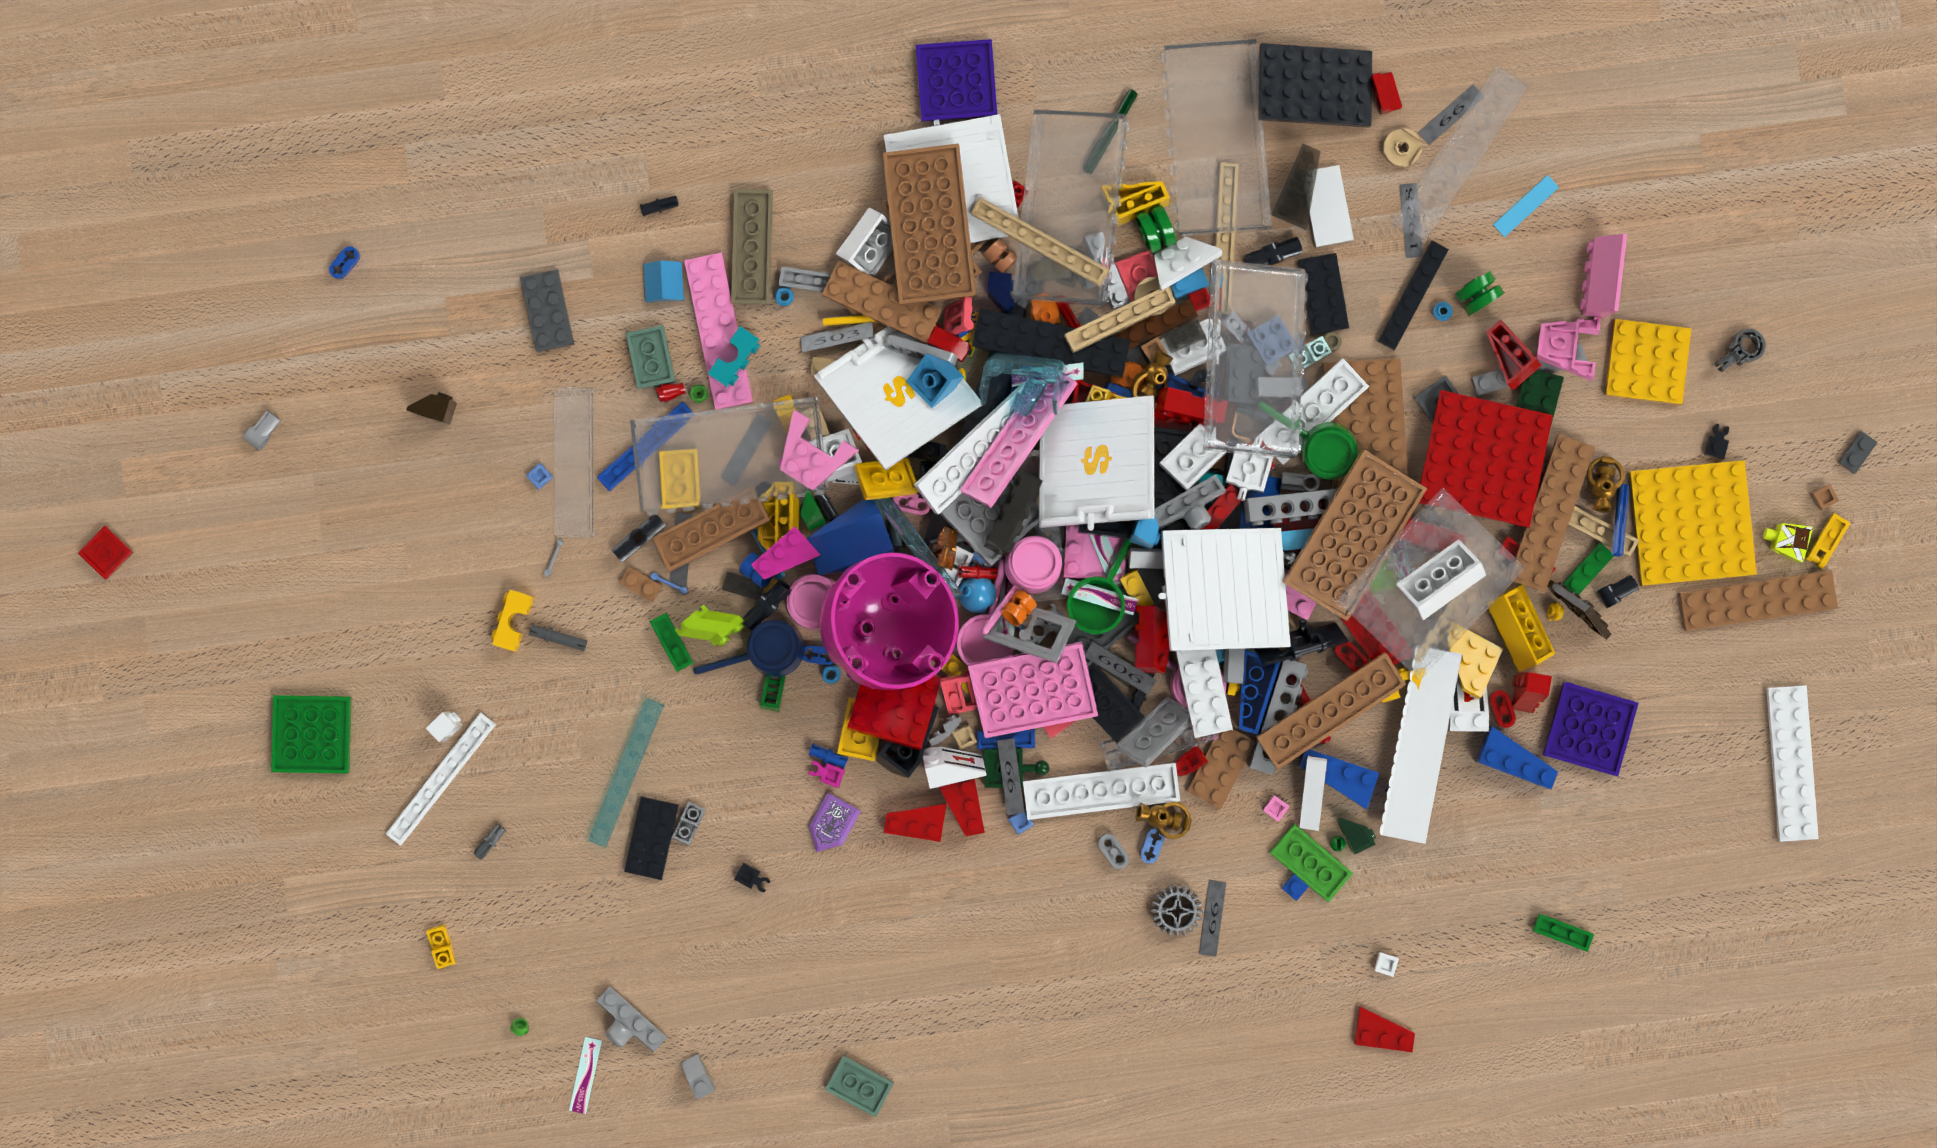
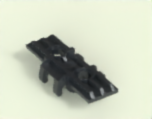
(1303, 642)

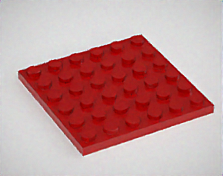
(1486, 457)

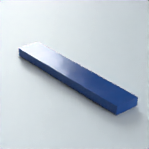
(625, 463)

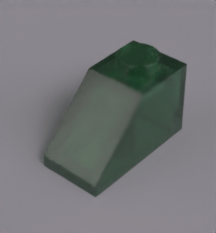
(1356, 835)

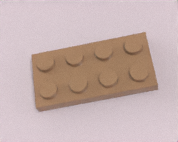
(1224, 765)

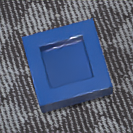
(1295, 887)

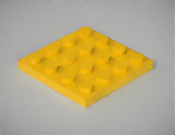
(1648, 361)

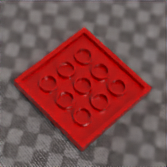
(895, 714)

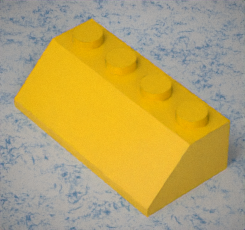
(1521, 628)

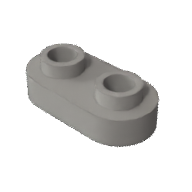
(1113, 850)

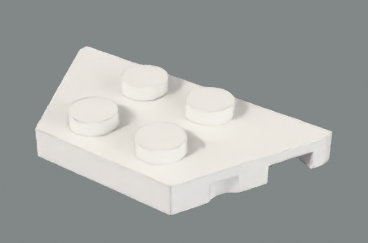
(1183, 259)

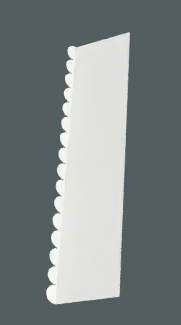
(1420, 752)

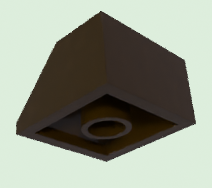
(436, 407)

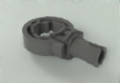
(1738, 352)

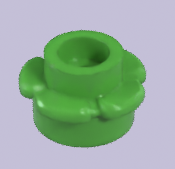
(695, 389)
(520, 1027)

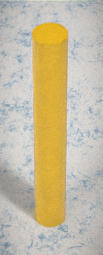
(846, 320)

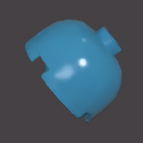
(977, 594)

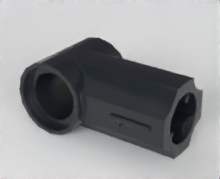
(1615, 592)

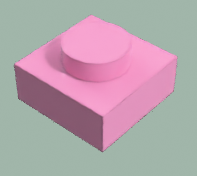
(1276, 808)

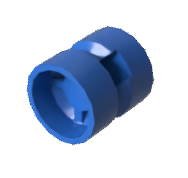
(748, 571)

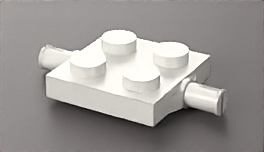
(1249, 473)

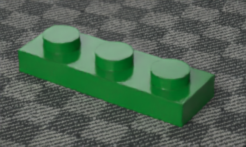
(1588, 569)
(671, 642)
(1563, 932)

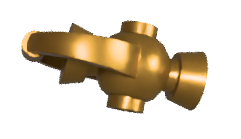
(1155, 374)
(1604, 488)
(1159, 817)

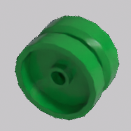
(1156, 230)
(1479, 293)

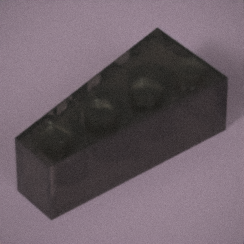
(1012, 514)

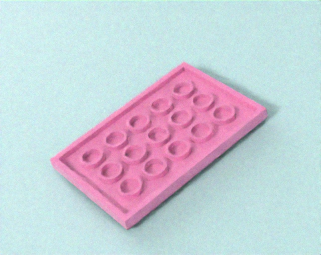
(1032, 692)

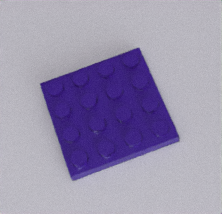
(956, 80)
(1590, 728)

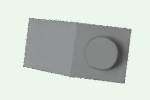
(698, 1076)

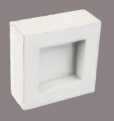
(1386, 964)

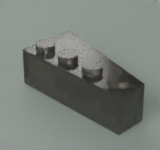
(1297, 194)

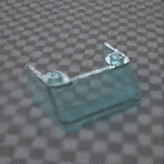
(1048, 369)

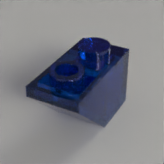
(999, 290)

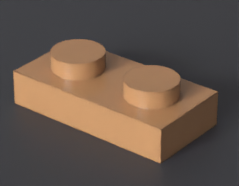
(640, 584)

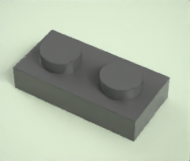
(1857, 452)

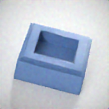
(539, 476)
(1020, 822)

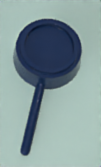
(772, 648)

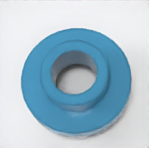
(784, 290)
(1436, 311)
(826, 669)

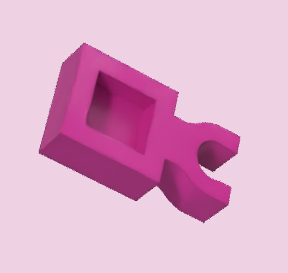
(830, 774)

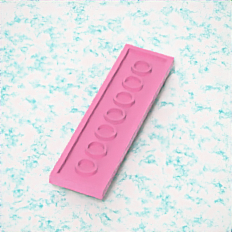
(716, 325)
(1012, 447)

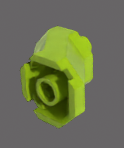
(711, 626)

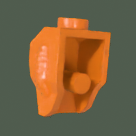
(1045, 312)
(1130, 371)

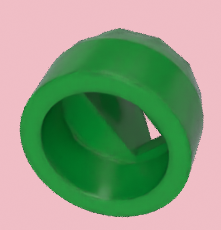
(1333, 843)

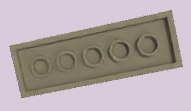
(752, 247)

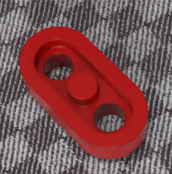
(1350, 656)
(1502, 708)

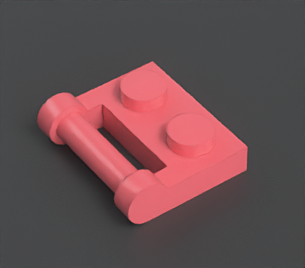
(956, 312)
(954, 693)

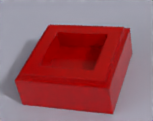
(1199, 299)

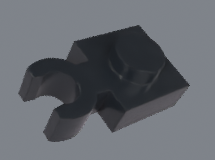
(1717, 445)
(749, 876)

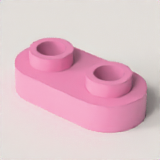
(912, 504)

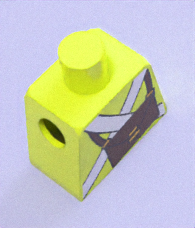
(1789, 540)

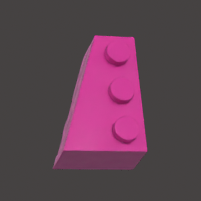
(785, 554)

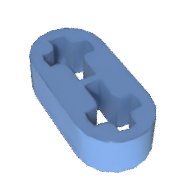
(1148, 843)

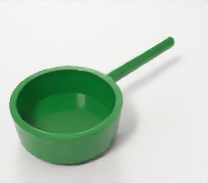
(1328, 450)
(1093, 617)

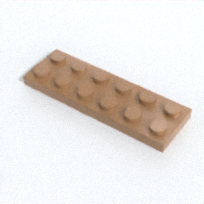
(880, 302)
(708, 532)

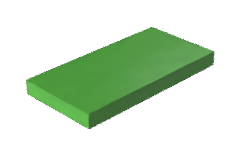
(1310, 862)

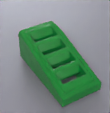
(770, 706)

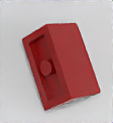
(1386, 92)

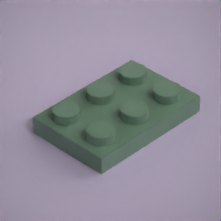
(650, 357)
(859, 1086)

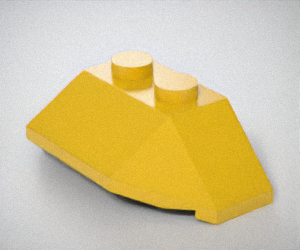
(783, 516)

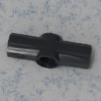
(1274, 252)
(629, 546)
(766, 604)

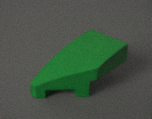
(811, 513)

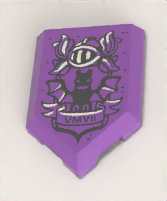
(832, 822)

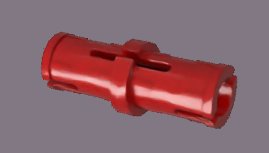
(977, 572)

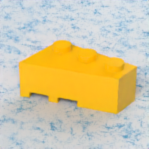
(1140, 198)

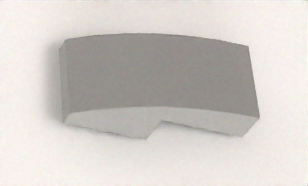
(950, 725)
(688, 824)

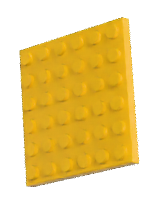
(1692, 523)

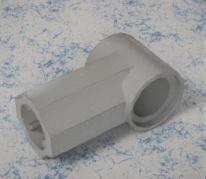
(259, 434)
(1296, 482)

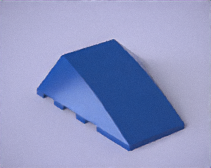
(850, 538)

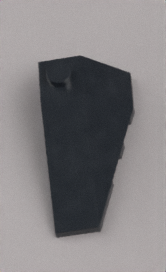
(904, 759)

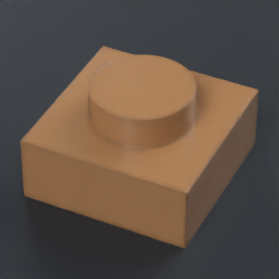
(1150, 349)
(1825, 497)

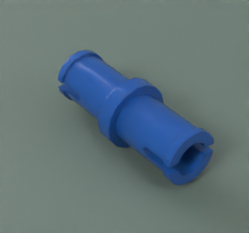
(828, 756)

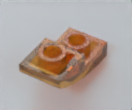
(948, 540)

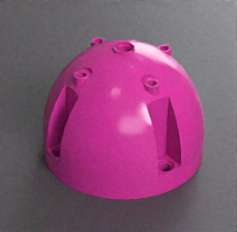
(916, 626)

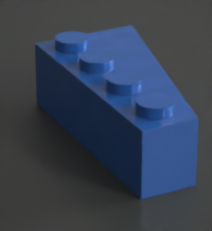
(1255, 691)
(1509, 757)
(1346, 778)

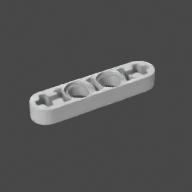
(917, 349)

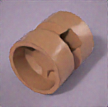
(997, 250)

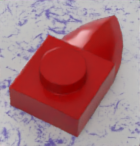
(1190, 761)

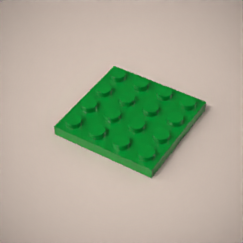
(311, 734)

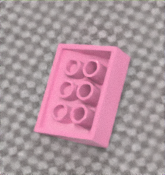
(1603, 275)
(1081, 556)

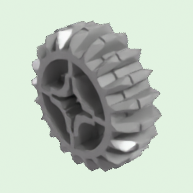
(1176, 901)

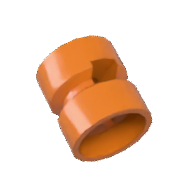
(1020, 606)

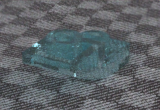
(1030, 395)

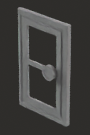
(1022, 645)

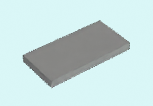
(1155, 732)

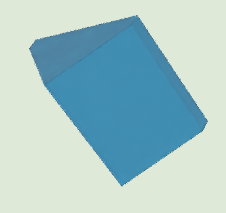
(663, 281)

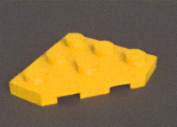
(1476, 662)

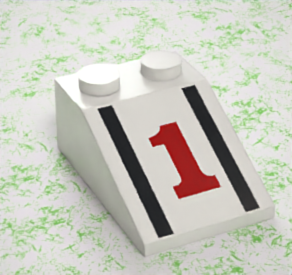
(1468, 711)
(951, 766)

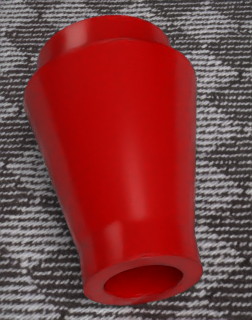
(670, 391)

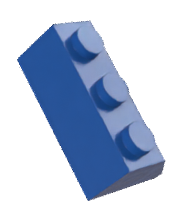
(1271, 488)

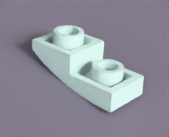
(1315, 351)

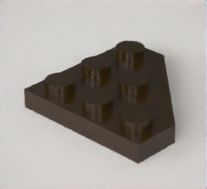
(1580, 608)

